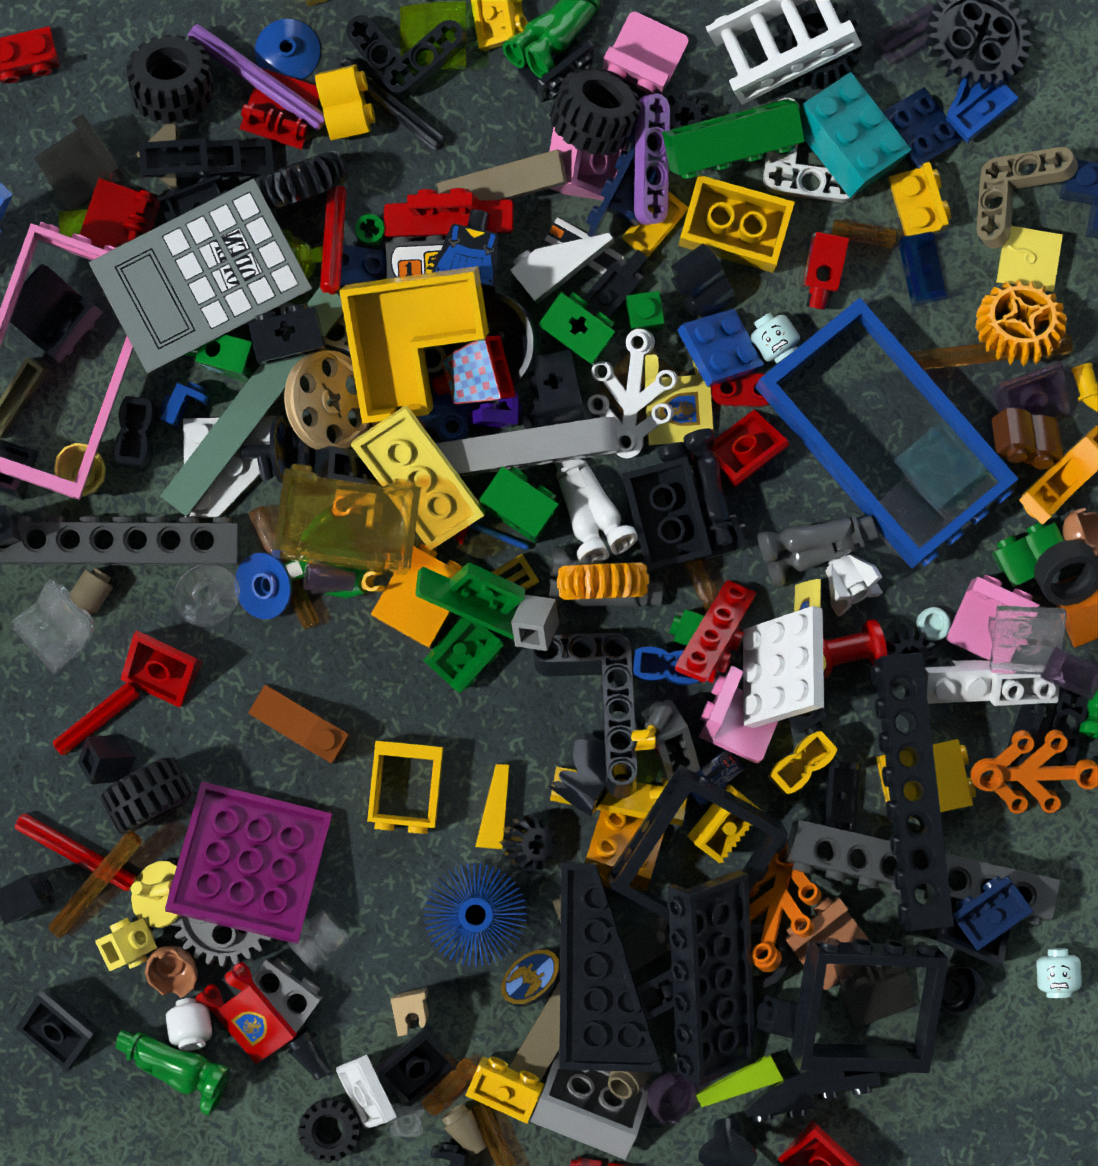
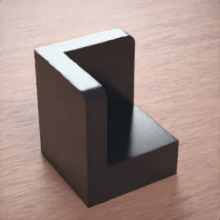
(106, 759)

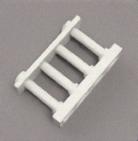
(780, 66)

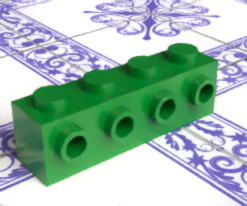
(733, 137)

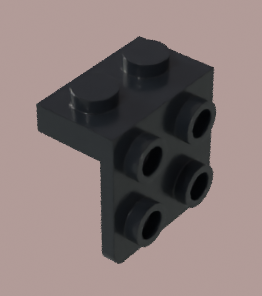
(53, 313)

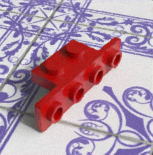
(435, 213)
(717, 634)

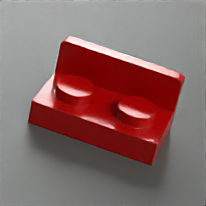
(27, 54)

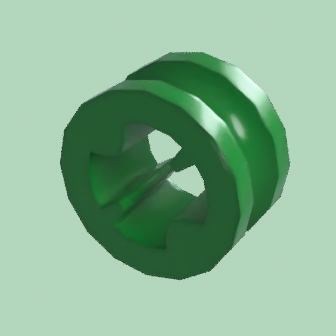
(361, 234)

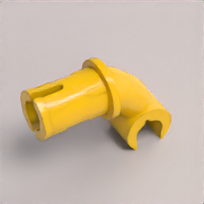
(1086, 385)

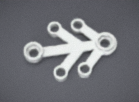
(631, 399)

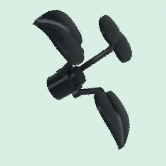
(727, 1146)

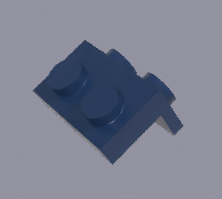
(991, 912)

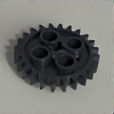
(1006, 50)

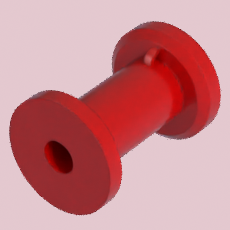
(855, 647)

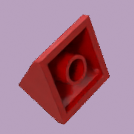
(747, 448)
(159, 669)
(816, 1148)

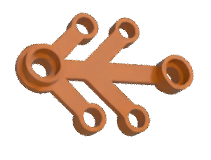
(1031, 772)
(775, 901)

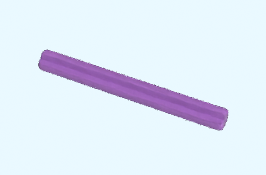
(257, 77)

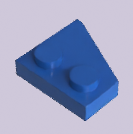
(978, 108)

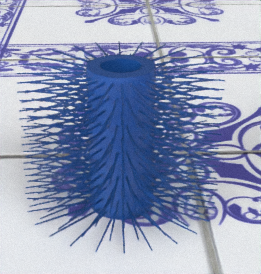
(462, 926)

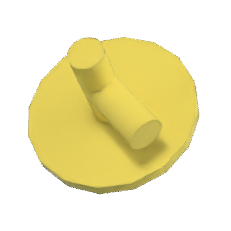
(151, 894)

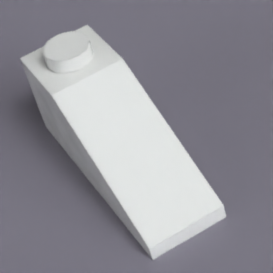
(554, 265)

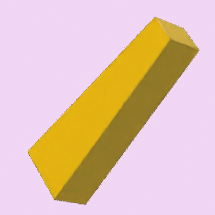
(493, 818)

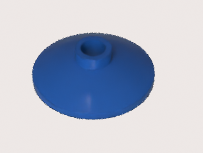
(300, 60)
(254, 590)

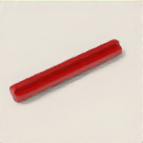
(333, 240)
(70, 849)

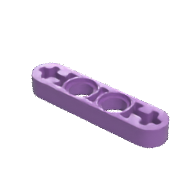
(646, 158)

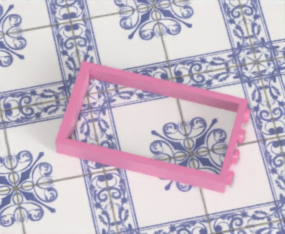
(82, 247)

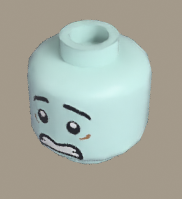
(775, 337)
(1059, 973)

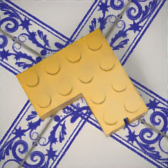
(391, 325)

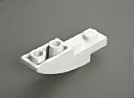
(974, 682)

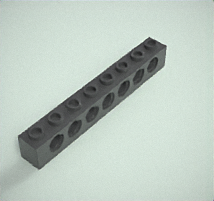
(224, 551)
(805, 837)

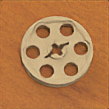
(316, 400)

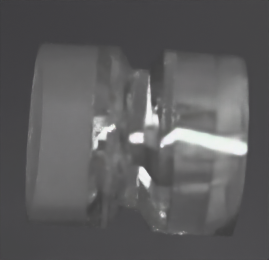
(319, 940)

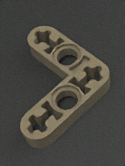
(1005, 184)

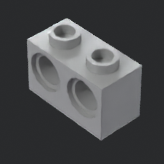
(288, 986)

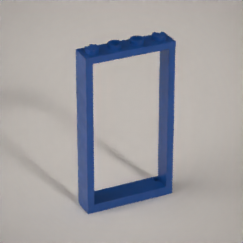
(769, 388)

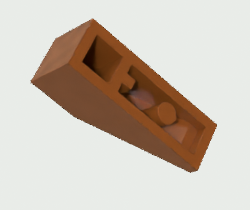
(299, 724)

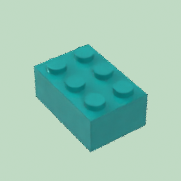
(851, 135)

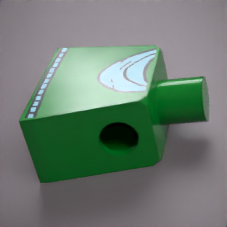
(227, 357)

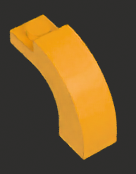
(1063, 478)

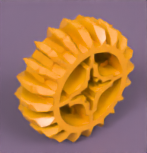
(1015, 333)
(602, 581)

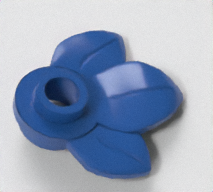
(445, 412)

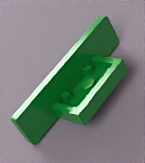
(473, 595)

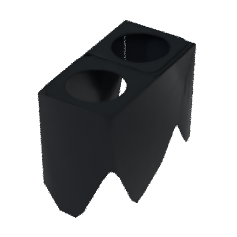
(588, 785)

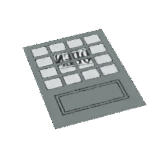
(200, 275)

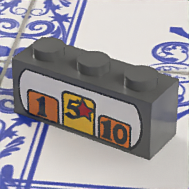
(412, 257)

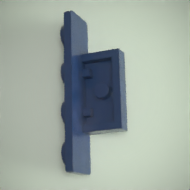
(620, 191)

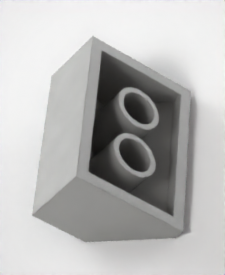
(587, 1111)

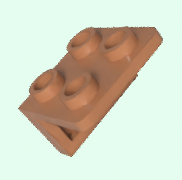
(829, 921)

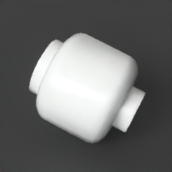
(189, 1025)

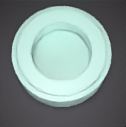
(934, 623)

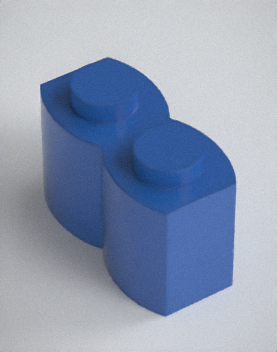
(656, 664)

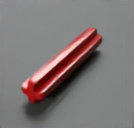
(95, 718)

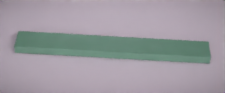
(241, 418)

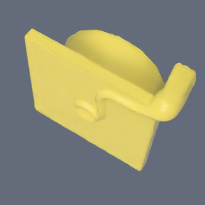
(1030, 257)

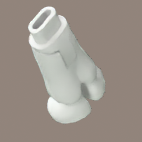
(591, 511)

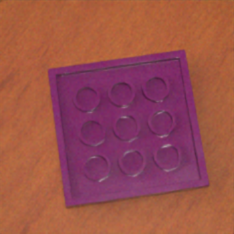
(249, 862)

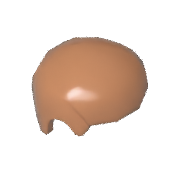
(1082, 527)
(171, 970)

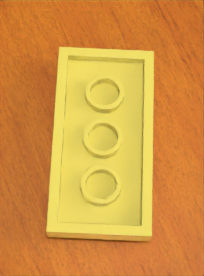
(405, 450)

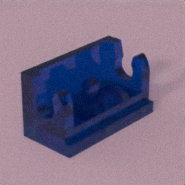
(922, 269)

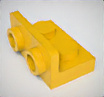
(497, 21)
(919, 200)

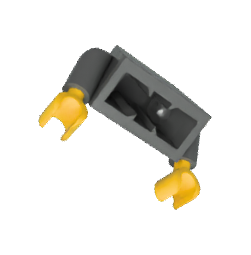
(668, 738)

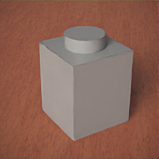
(535, 622)

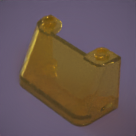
(346, 522)

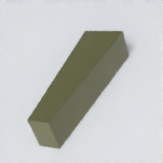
(20, 391)

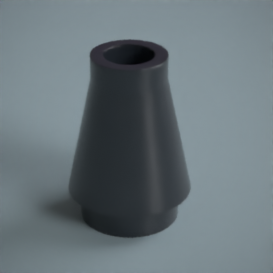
(309, 1053)

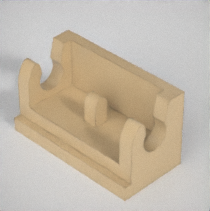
(410, 1003)

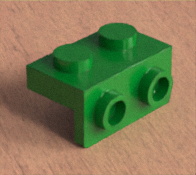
(463, 654)

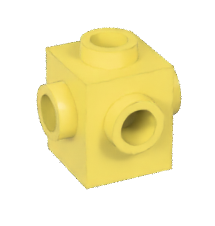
(126, 944)

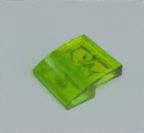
(422, 18)

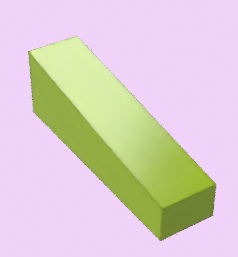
(747, 1079)

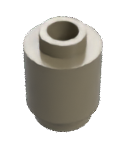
(91, 590)
(626, 1083)

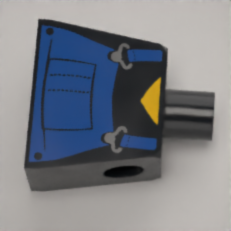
(471, 247)

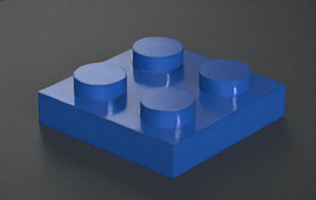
(720, 347)

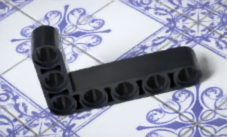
(613, 698)

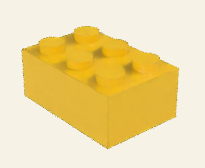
(736, 223)

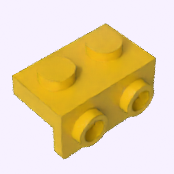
(505, 1088)

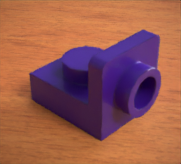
(496, 415)

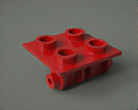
(274, 122)
(118, 214)

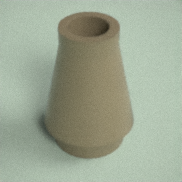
(464, 1129)

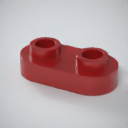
(742, 394)

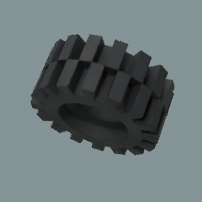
(308, 1130)

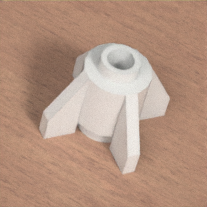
(851, 582)

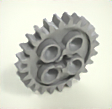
(203, 937)

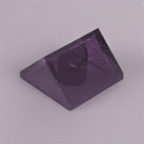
(1036, 392)

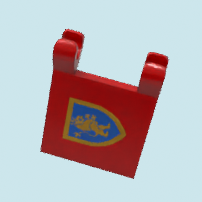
(248, 1015)

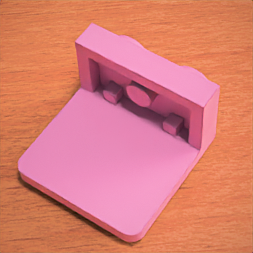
(645, 53)
(979, 603)
(725, 721)

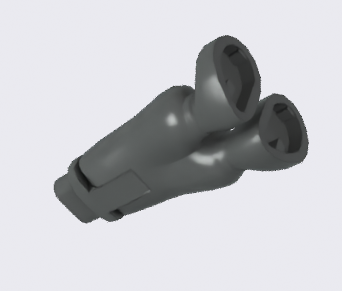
(813, 544)
(561, 558)

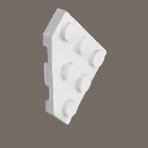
(236, 476)

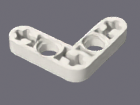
(787, 165)

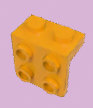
(609, 841)

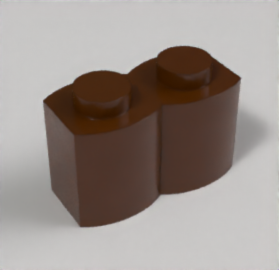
(1027, 438)

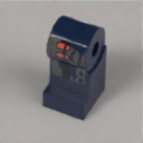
(720, 771)

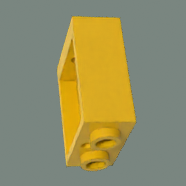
(414, 824)

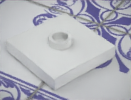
(365, 1092)

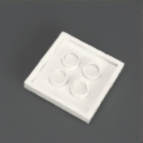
(783, 667)

